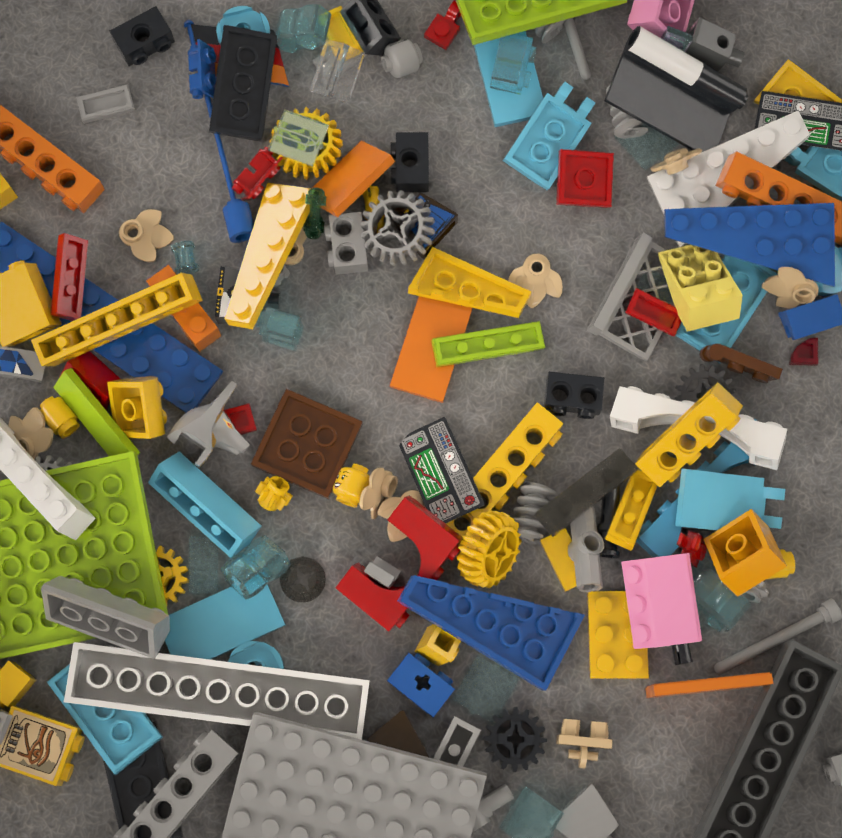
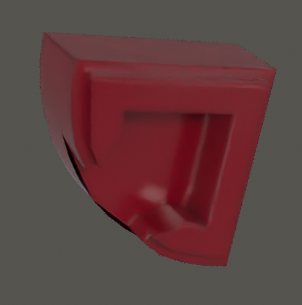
(805, 353)

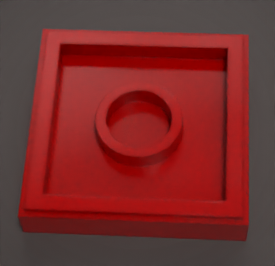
(585, 178)

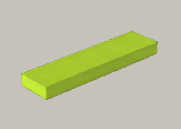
(488, 344)
(93, 414)

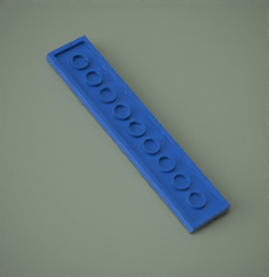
(141, 353)

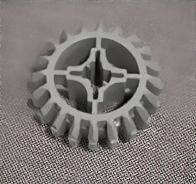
(388, 232)

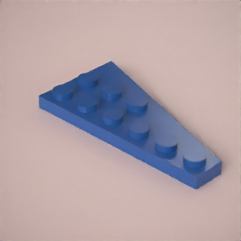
(763, 235)
(507, 630)

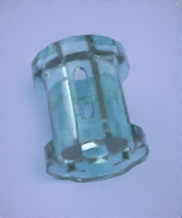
(184, 257)

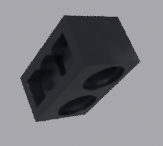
(370, 25)
(574, 386)

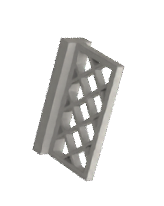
(618, 292)

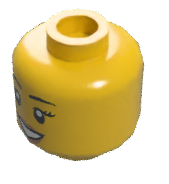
(350, 484)

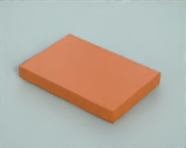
(353, 176)

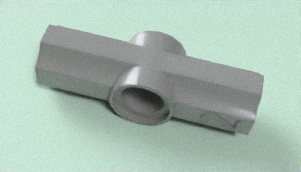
(585, 552)

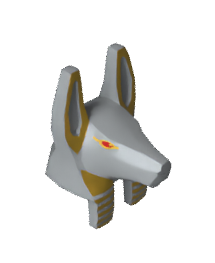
(210, 428)

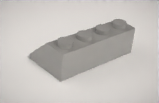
(105, 615)

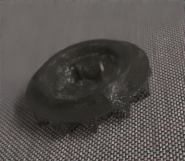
(315, 583)

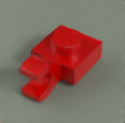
(444, 29)
(694, 545)

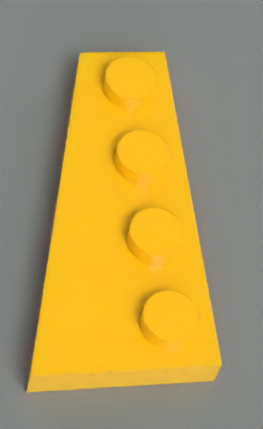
(796, 82)
(463, 284)

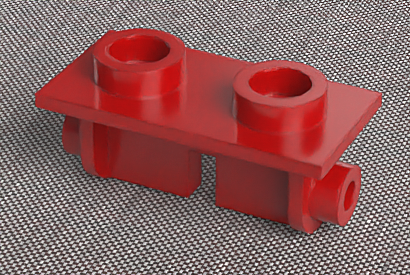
(250, 182)

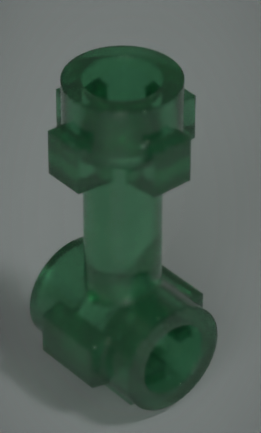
(314, 223)

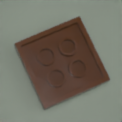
(307, 443)

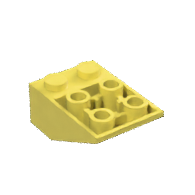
(700, 287)

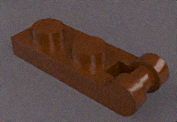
(740, 362)

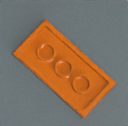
(416, 364)
(709, 685)

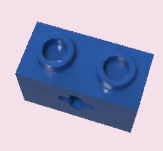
(404, 681)

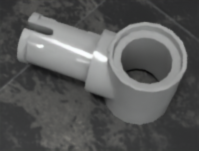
(490, 803)

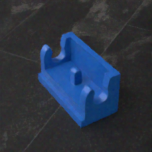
(812, 317)

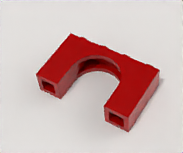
(435, 544)

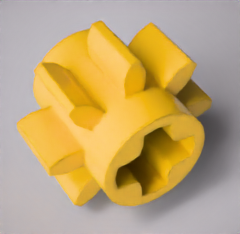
(273, 493)

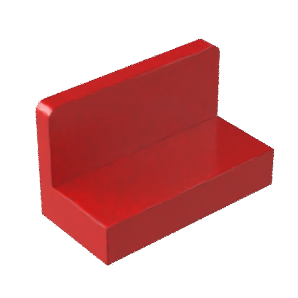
(94, 375)

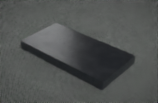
(242, 83)
(136, 785)

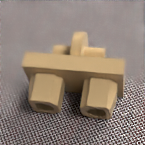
(598, 739)

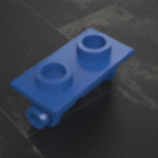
(202, 59)

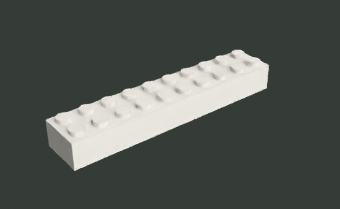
(213, 689)

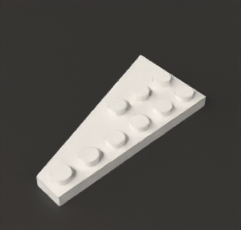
(696, 184)

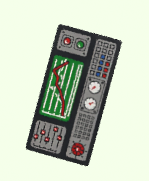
(820, 117)
(440, 471)

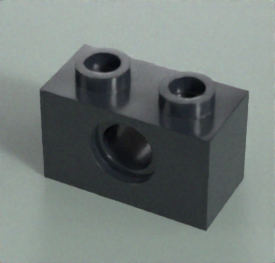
(147, 24)
(413, 147)

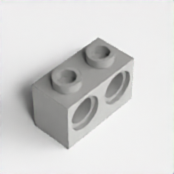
(348, 243)

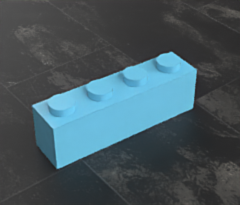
(204, 504)

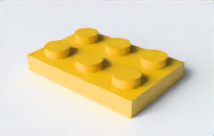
(611, 639)

